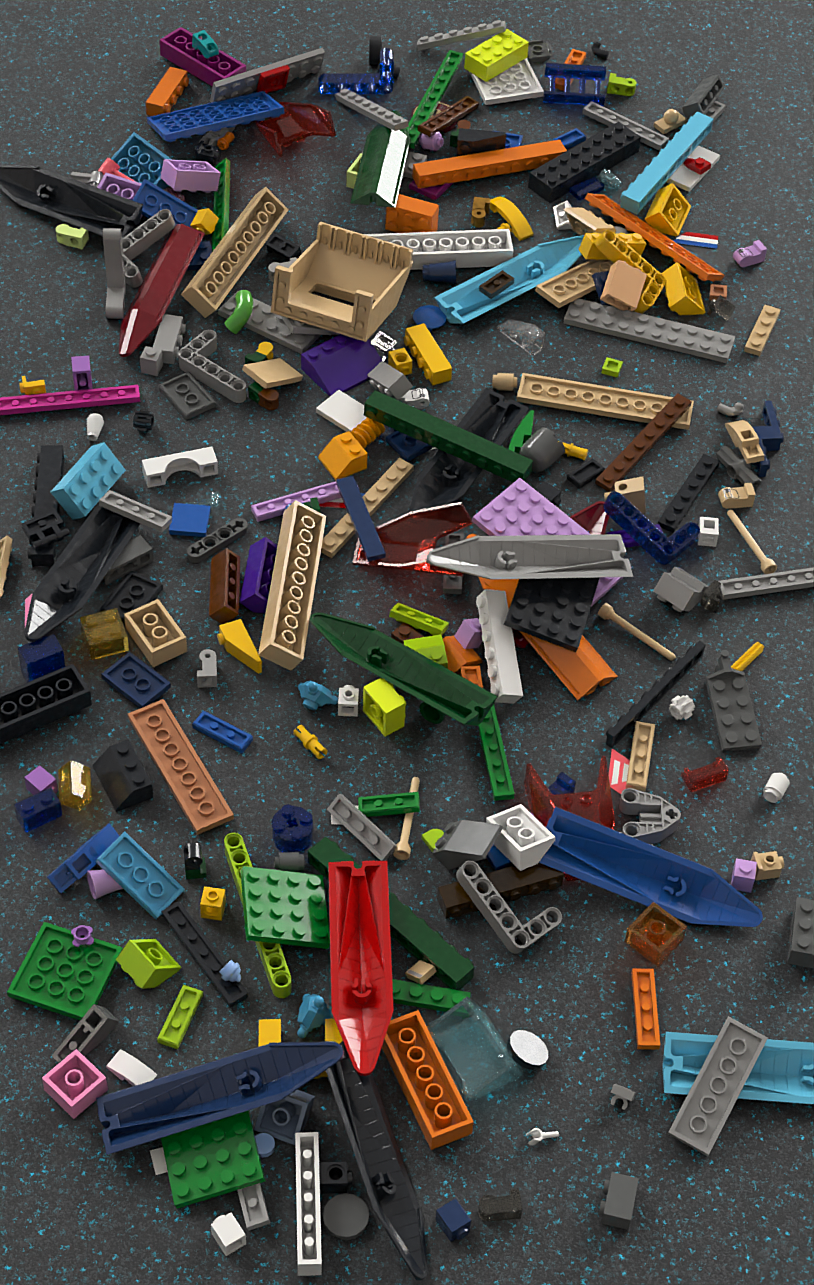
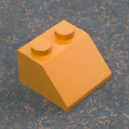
(343, 456)

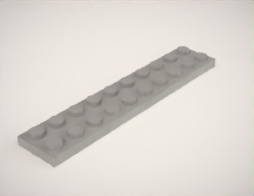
(650, 330)

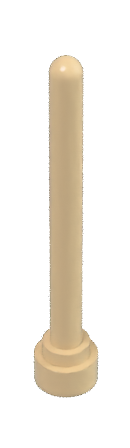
(767, 565)
(607, 612)
(403, 850)

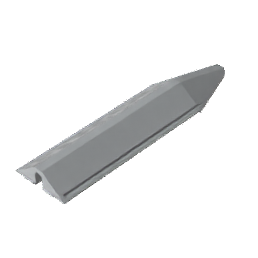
(535, 556)

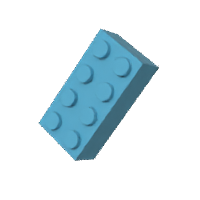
(88, 481)

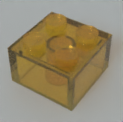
(104, 633)

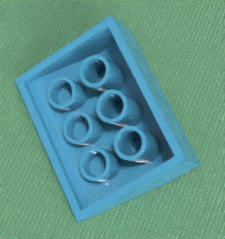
(141, 161)

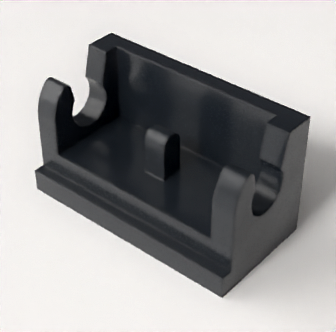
(283, 246)

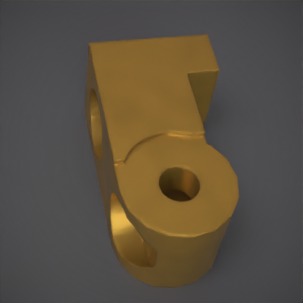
(479, 210)

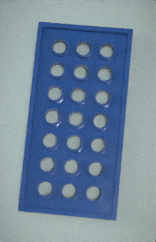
(215, 116)

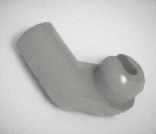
(733, 411)

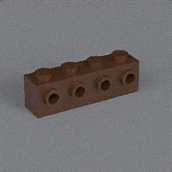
(224, 586)

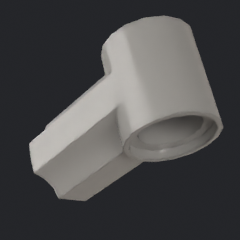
(91, 179)

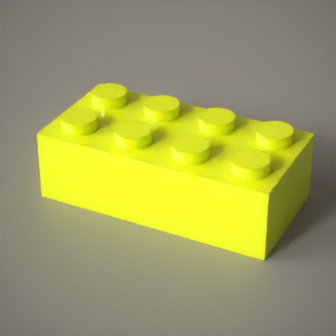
(496, 55)

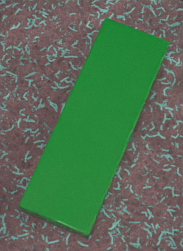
(389, 804)

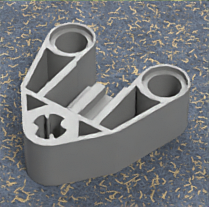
(657, 816)

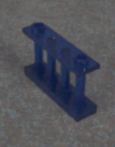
(573, 71)

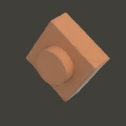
(717, 290)

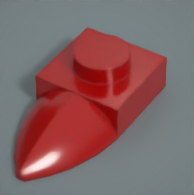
(697, 165)

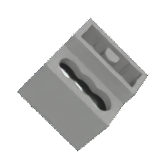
(680, 589)

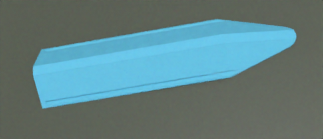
(527, 268)
(780, 1073)

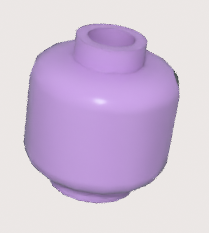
(431, 143)

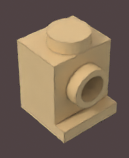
(768, 865)

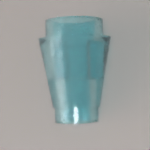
(609, 179)

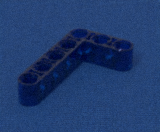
(362, 83)
(646, 533)

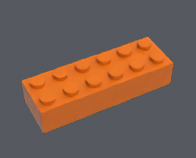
(426, 1081)

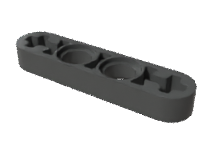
(215, 538)

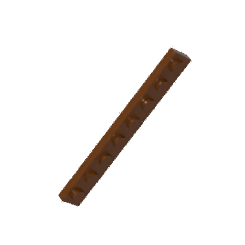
(643, 442)

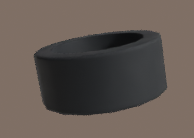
(375, 47)

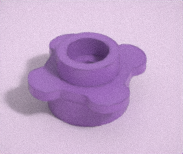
(79, 931)

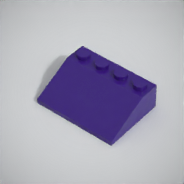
(340, 363)

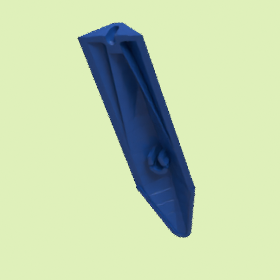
(645, 873)

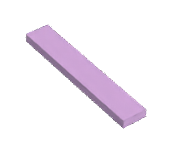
(276, 506)

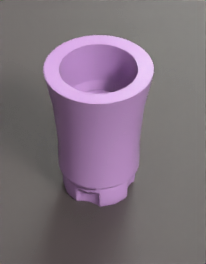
(101, 883)

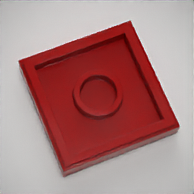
(273, 79)

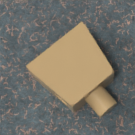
(633, 491)

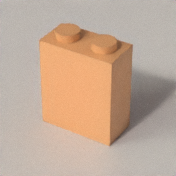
(623, 286)

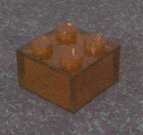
(655, 934)

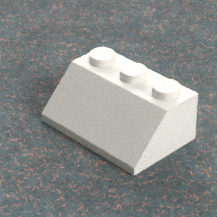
(522, 836)

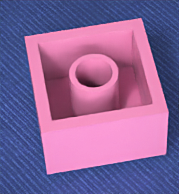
(75, 1083)

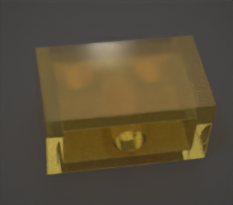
(74, 785)

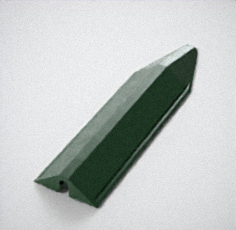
(381, 166)
(406, 668)

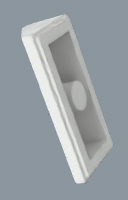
(560, 216)

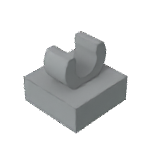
(622, 1093)

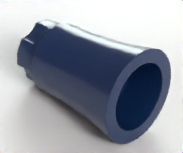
(440, 272)

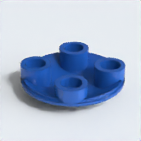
(430, 316)

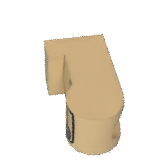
(737, 497)

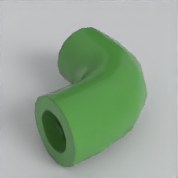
(241, 313)

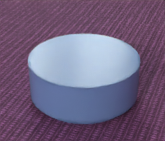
(265, 1144)

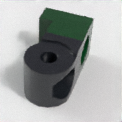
(194, 862)

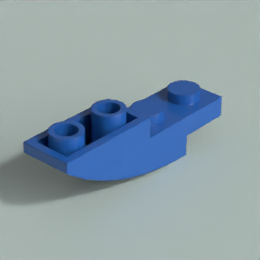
(82, 859)

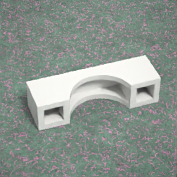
(199, 461)

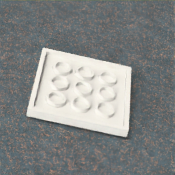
(511, 85)

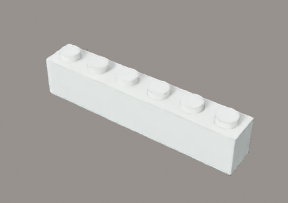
(499, 646)
(308, 1204)

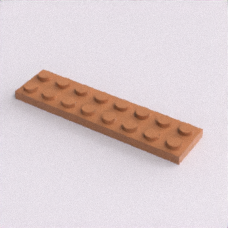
(180, 767)

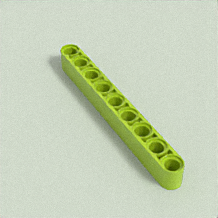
(269, 957)

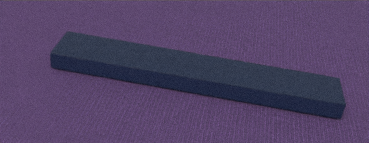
(360, 518)

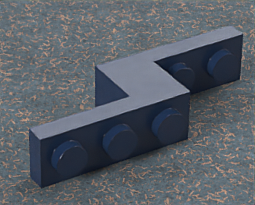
(769, 436)

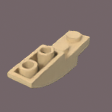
(746, 439)

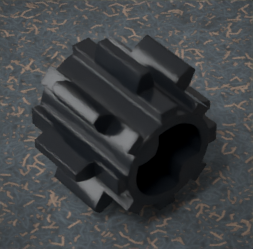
(143, 420)

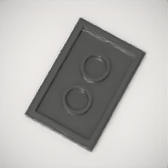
(187, 395)

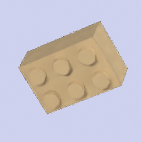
(155, 632)

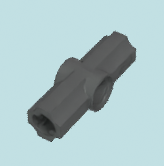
(737, 467)

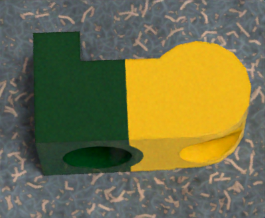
(263, 353)

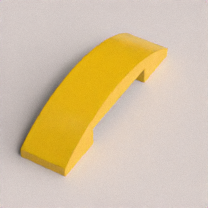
(519, 224)

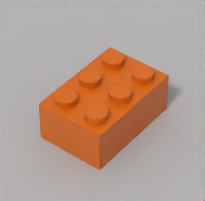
(412, 216)

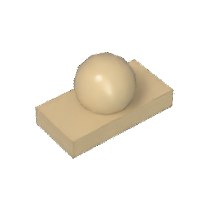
(671, 121)

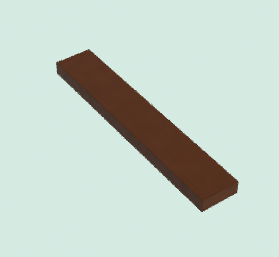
(448, 116)

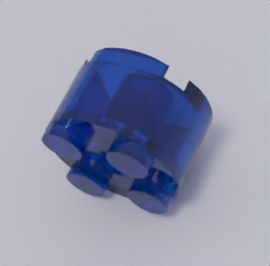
(292, 829)

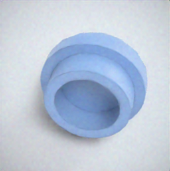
(231, 972)

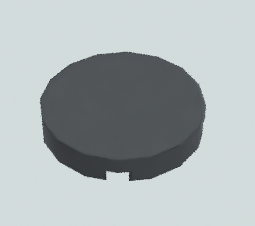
(539, 51)
(346, 1216)

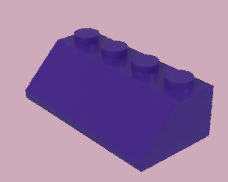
(258, 575)

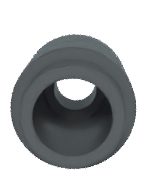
(289, 861)

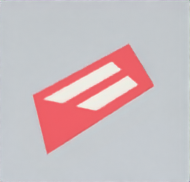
(618, 771)

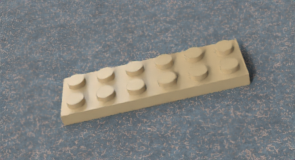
(572, 283)

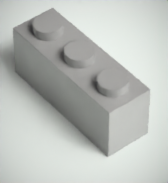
(170, 337)
(389, 381)

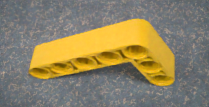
(617, 249)

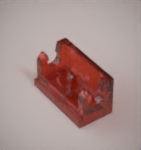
(705, 775)

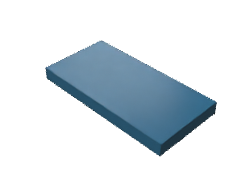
(139, 875)

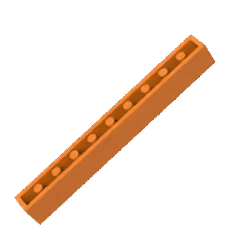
(485, 164)

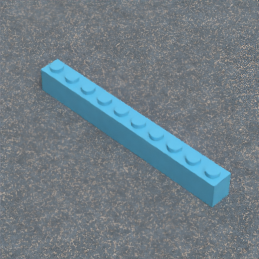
(666, 163)

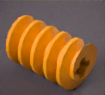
(367, 431)

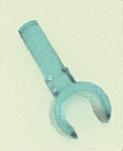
(214, 500)

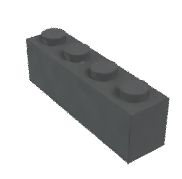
(703, 96)

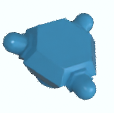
(315, 695)
(312, 1014)

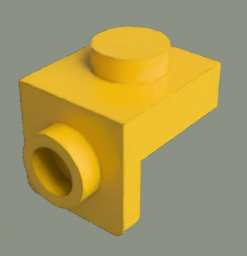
(32, 387)

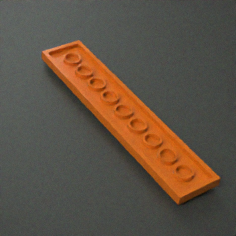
(654, 237)

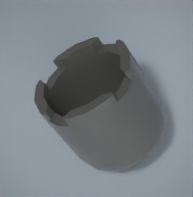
(542, 449)

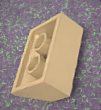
(586, 222)

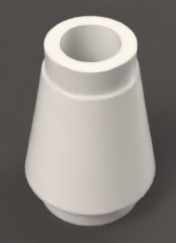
(94, 425)

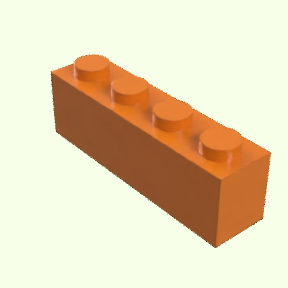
(167, 92)

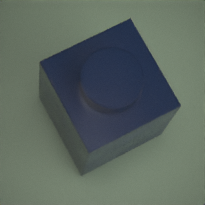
(453, 1220)

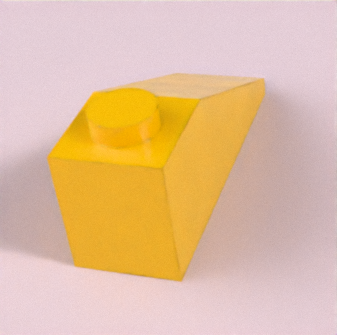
(239, 644)

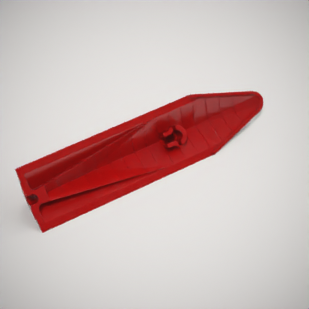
(360, 958)

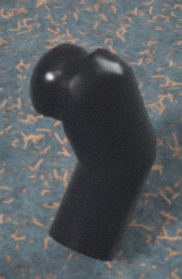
(598, 51)

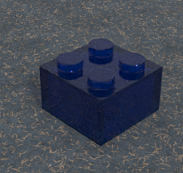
(41, 657)

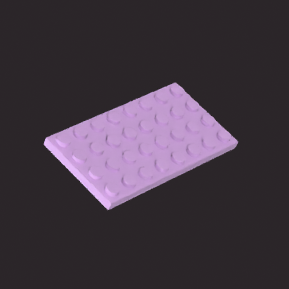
(526, 512)

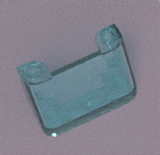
(474, 1049)

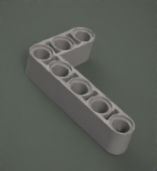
(141, 239)
(115, 273)
(194, 360)
(503, 911)

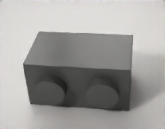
(619, 1201)

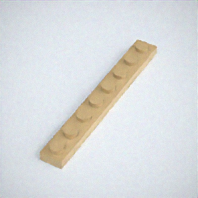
(373, 500)

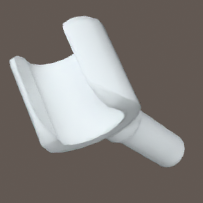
(538, 1135)

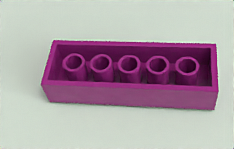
(179, 50)

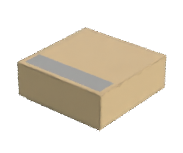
(420, 972)

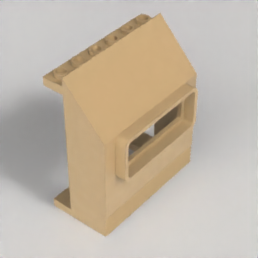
(347, 268)

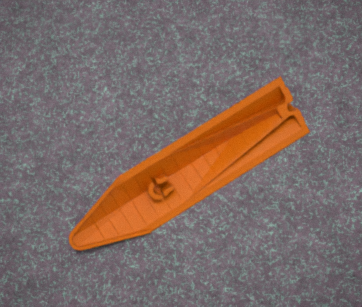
(577, 670)

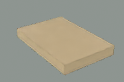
(272, 373)

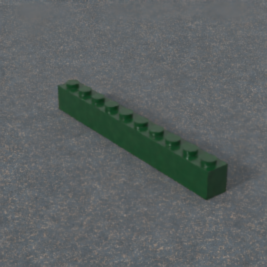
(447, 437)
(405, 926)

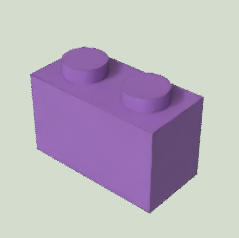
(81, 373)

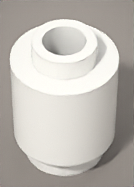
(776, 787)

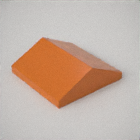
(458, 656)

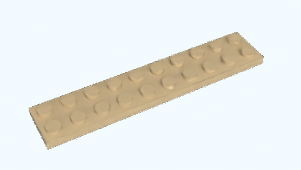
(595, 399)

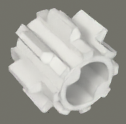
(681, 707)

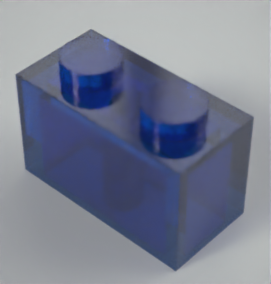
(38, 810)

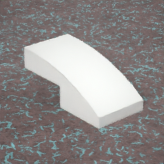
(130, 1069)

